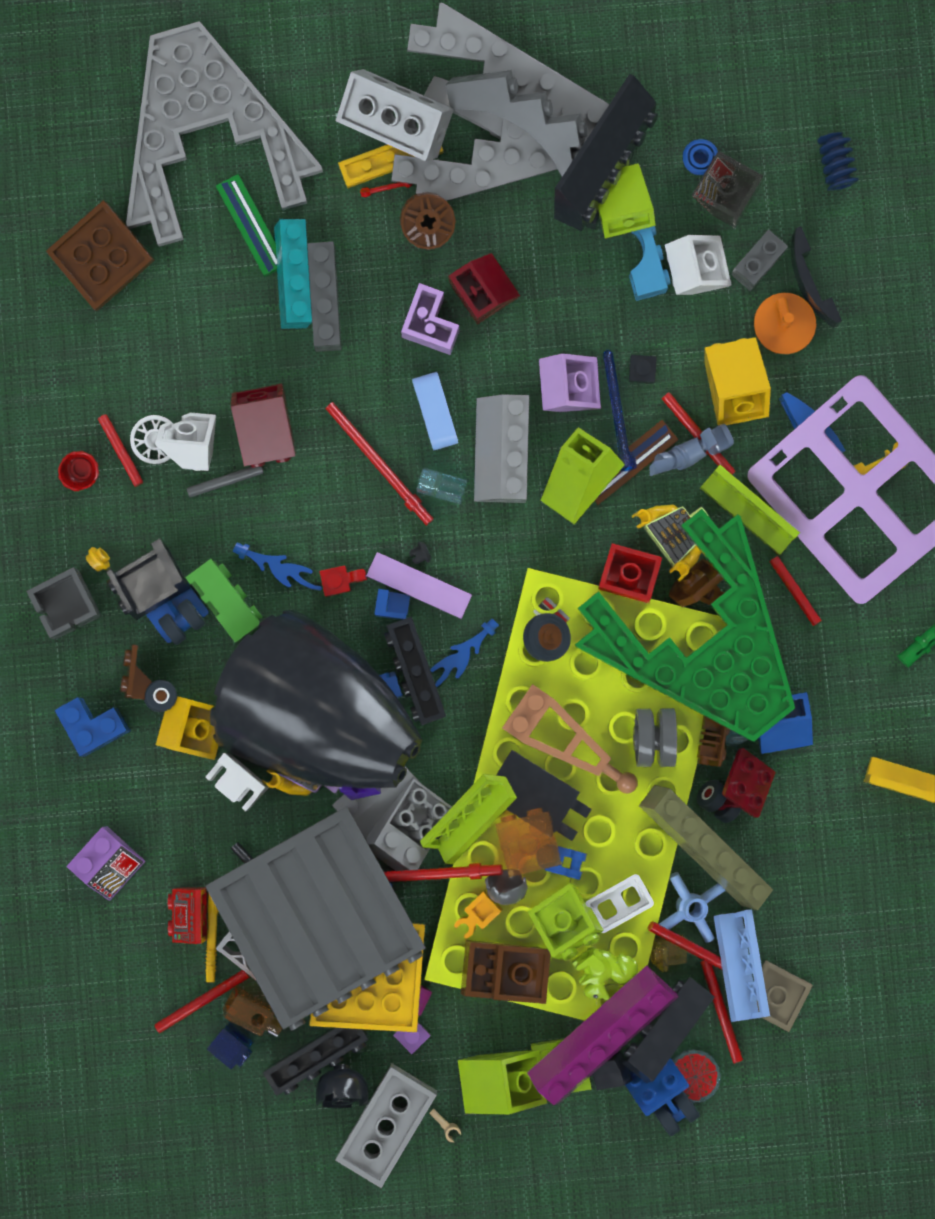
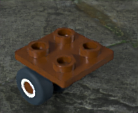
(157, 695)

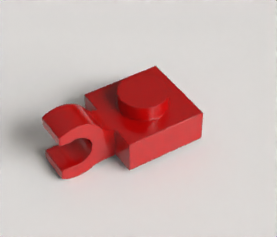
(338, 581)

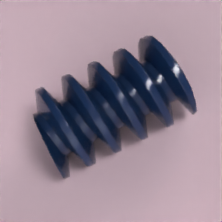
(837, 161)

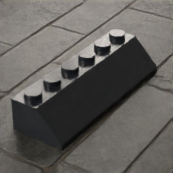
(604, 154)

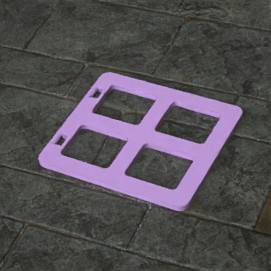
(859, 489)

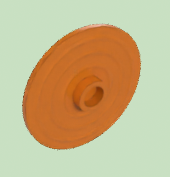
(785, 323)

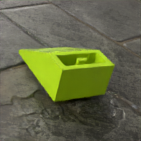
(580, 475)

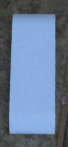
(435, 411)

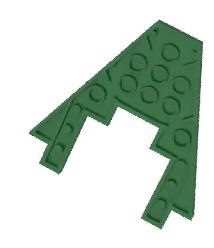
(734, 674)

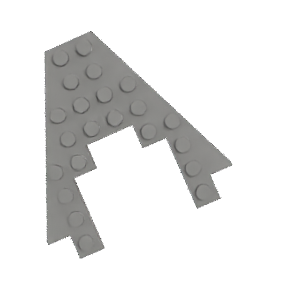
(190, 88)
(517, 153)

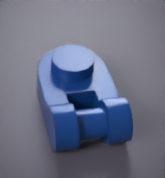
(575, 866)

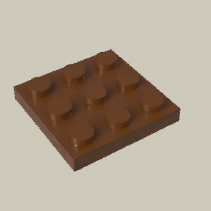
(100, 255)

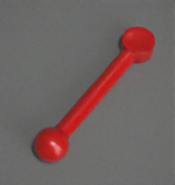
(365, 192)

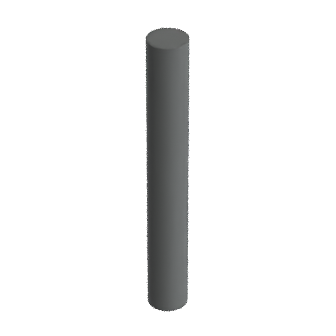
(224, 481)

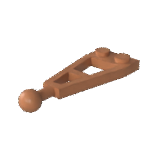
(531, 711)

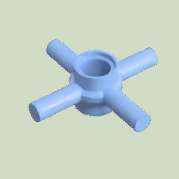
(700, 910)

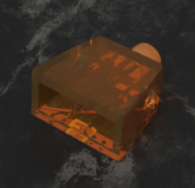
(242, 1006)

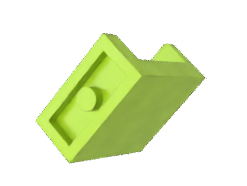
(627, 204)

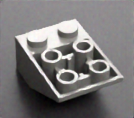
(402, 826)

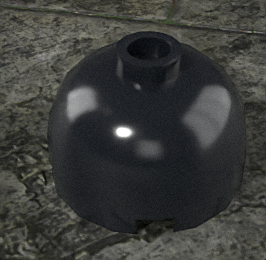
(341, 1088)

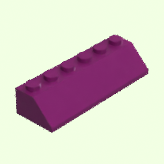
(601, 1035)

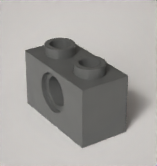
(759, 260)

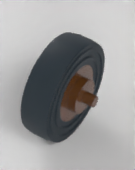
(546, 637)

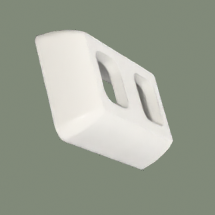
(623, 911)

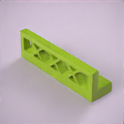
(754, 512)
(471, 818)

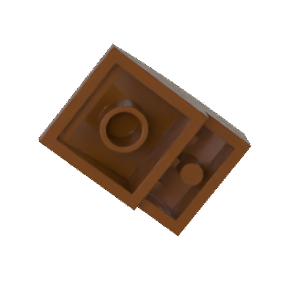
(505, 972)

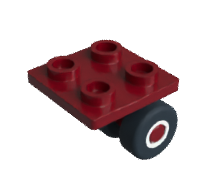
(744, 789)

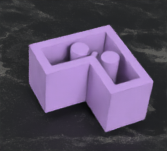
(424, 325)

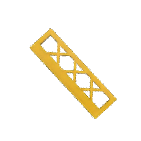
(901, 779)

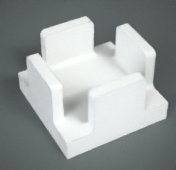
(237, 781)

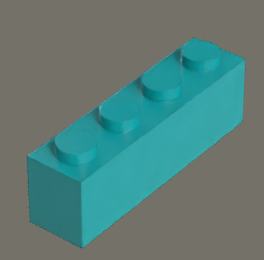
(293, 273)

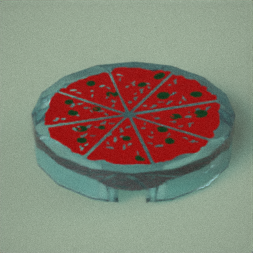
(700, 1073)

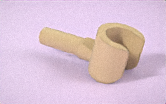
(445, 1125)

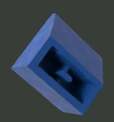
(792, 730)

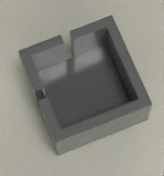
(66, 603)

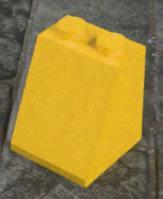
(737, 381)

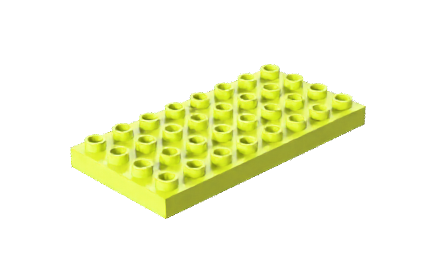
(617, 832)

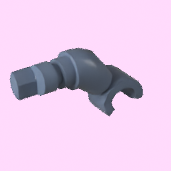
(694, 450)

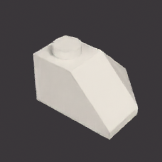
(189, 440)

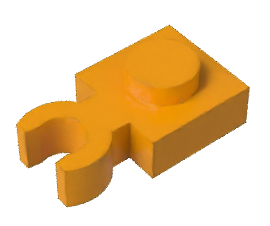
(480, 912)

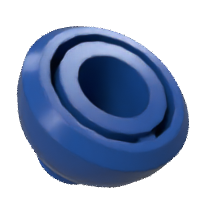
(698, 156)

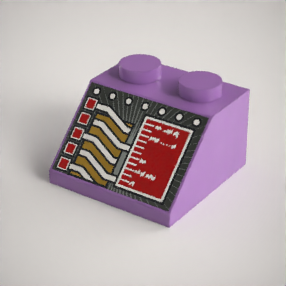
(106, 863)

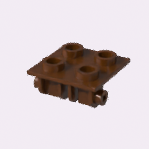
(712, 750)

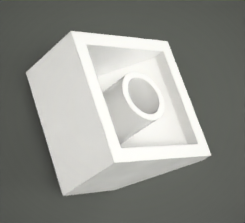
(697, 264)

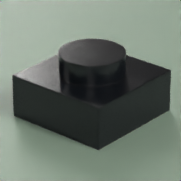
(642, 369)

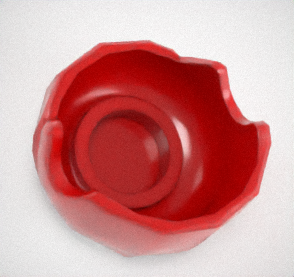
(78, 470)

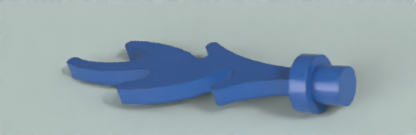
(279, 570)
(462, 658)

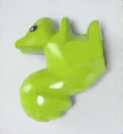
(599, 967)

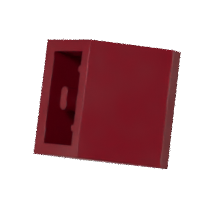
(483, 287)

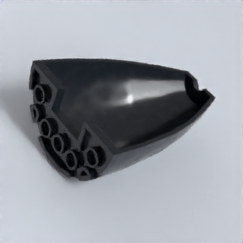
(311, 708)

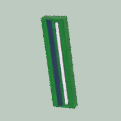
(249, 223)

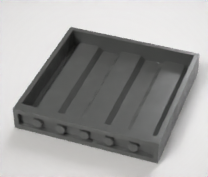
(315, 919)

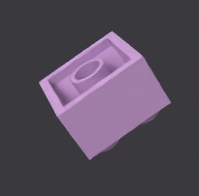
(569, 383)

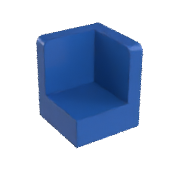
(392, 605)

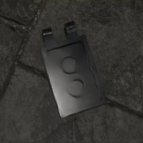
(540, 789)

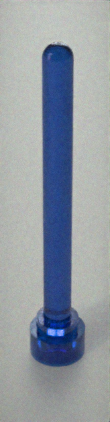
(624, 454)

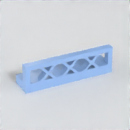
(739, 966)

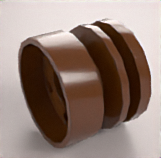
(433, 206)

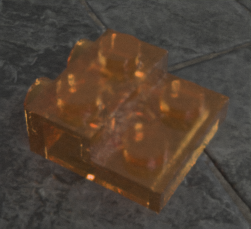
(528, 842)

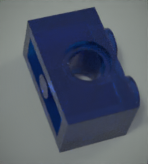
(231, 1046)

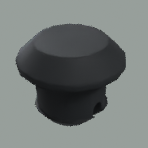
(421, 553)

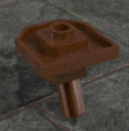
(697, 585)

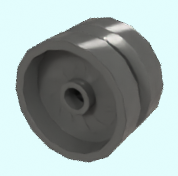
(657, 737)

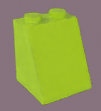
(499, 1083)

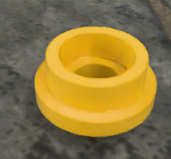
(98, 559)

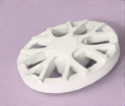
(149, 439)

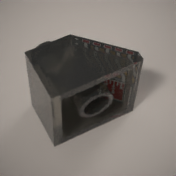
(727, 189)

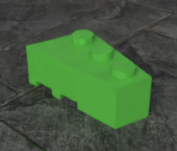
(225, 600)

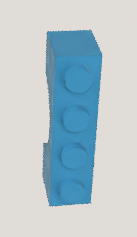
(648, 277)

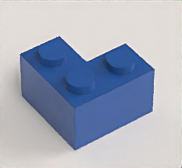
(89, 732)

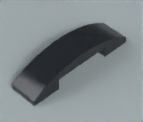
(824, 309)

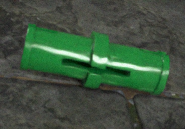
(918, 648)

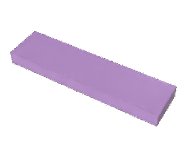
(419, 585)

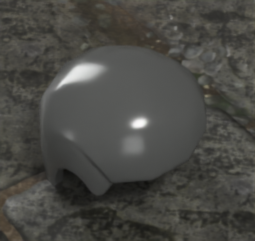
(506, 889)

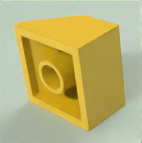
(188, 729)

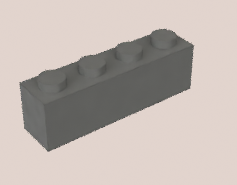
(324, 296)

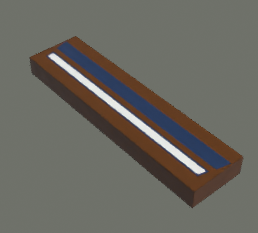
(645, 449)

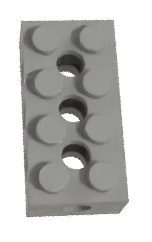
(380, 122)
(392, 1142)

